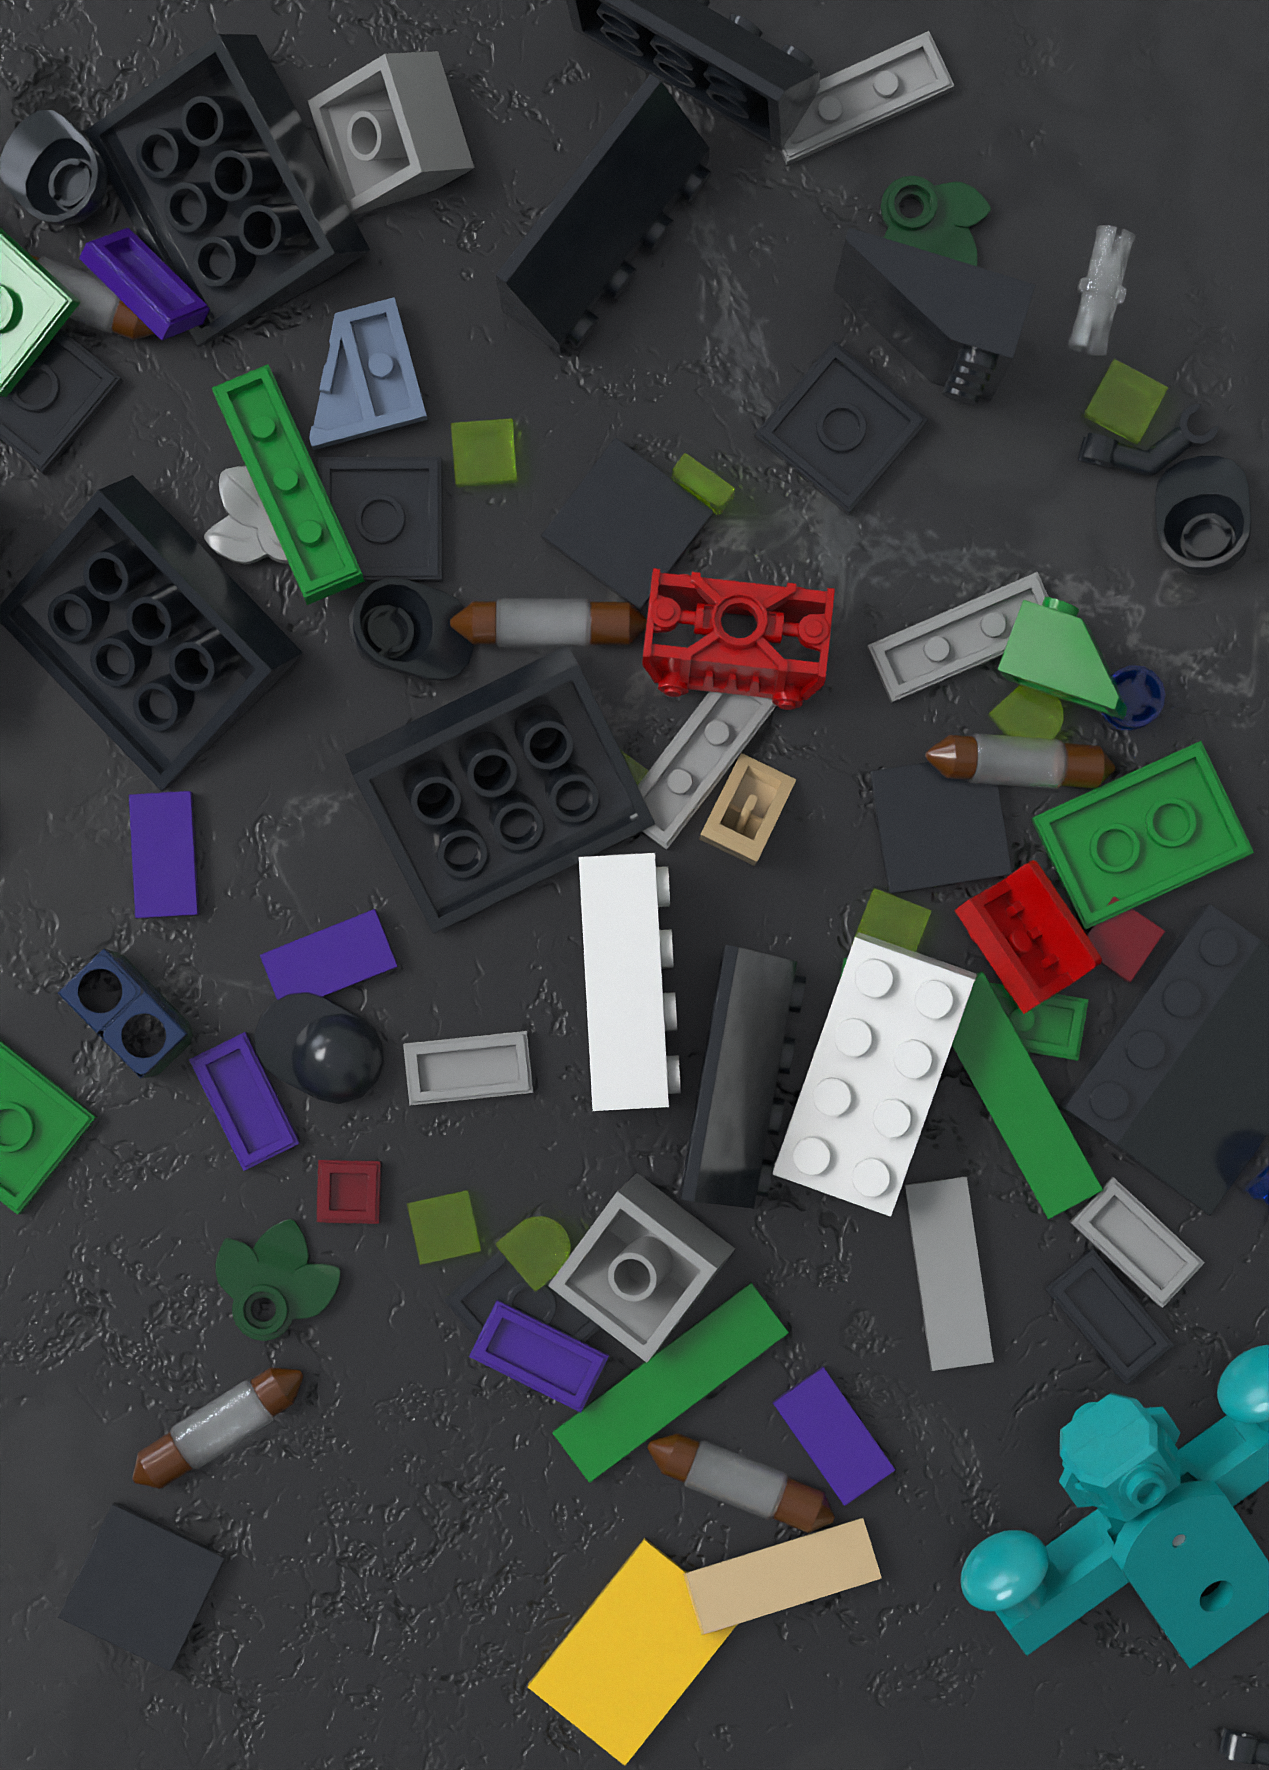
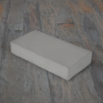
(468, 1068)
(1136, 1242)

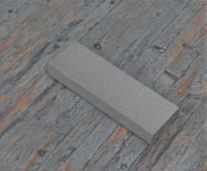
(870, 95)
(952, 639)
(699, 760)
(948, 1273)

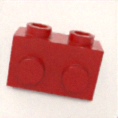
(1029, 936)

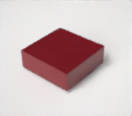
(1125, 942)
(349, 1191)

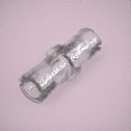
(1101, 290)

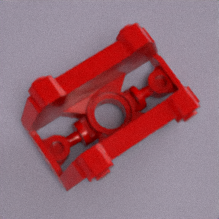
(737, 664)

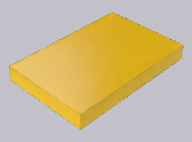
(629, 1655)

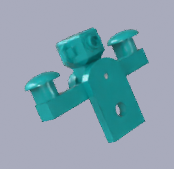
(1157, 1523)

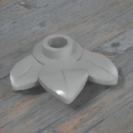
(246, 532)

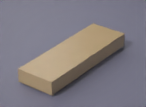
(782, 1576)

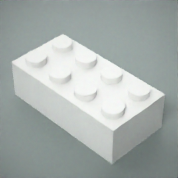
(625, 981)
(874, 1073)

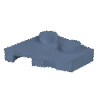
(366, 377)

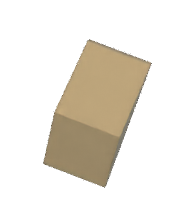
(747, 809)

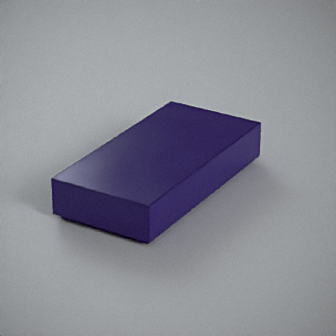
(144, 283)
(164, 854)
(331, 958)
(244, 1101)
(538, 1355)
(833, 1436)

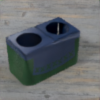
(152, 1002)

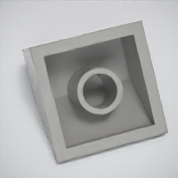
(391, 131)
(641, 1266)

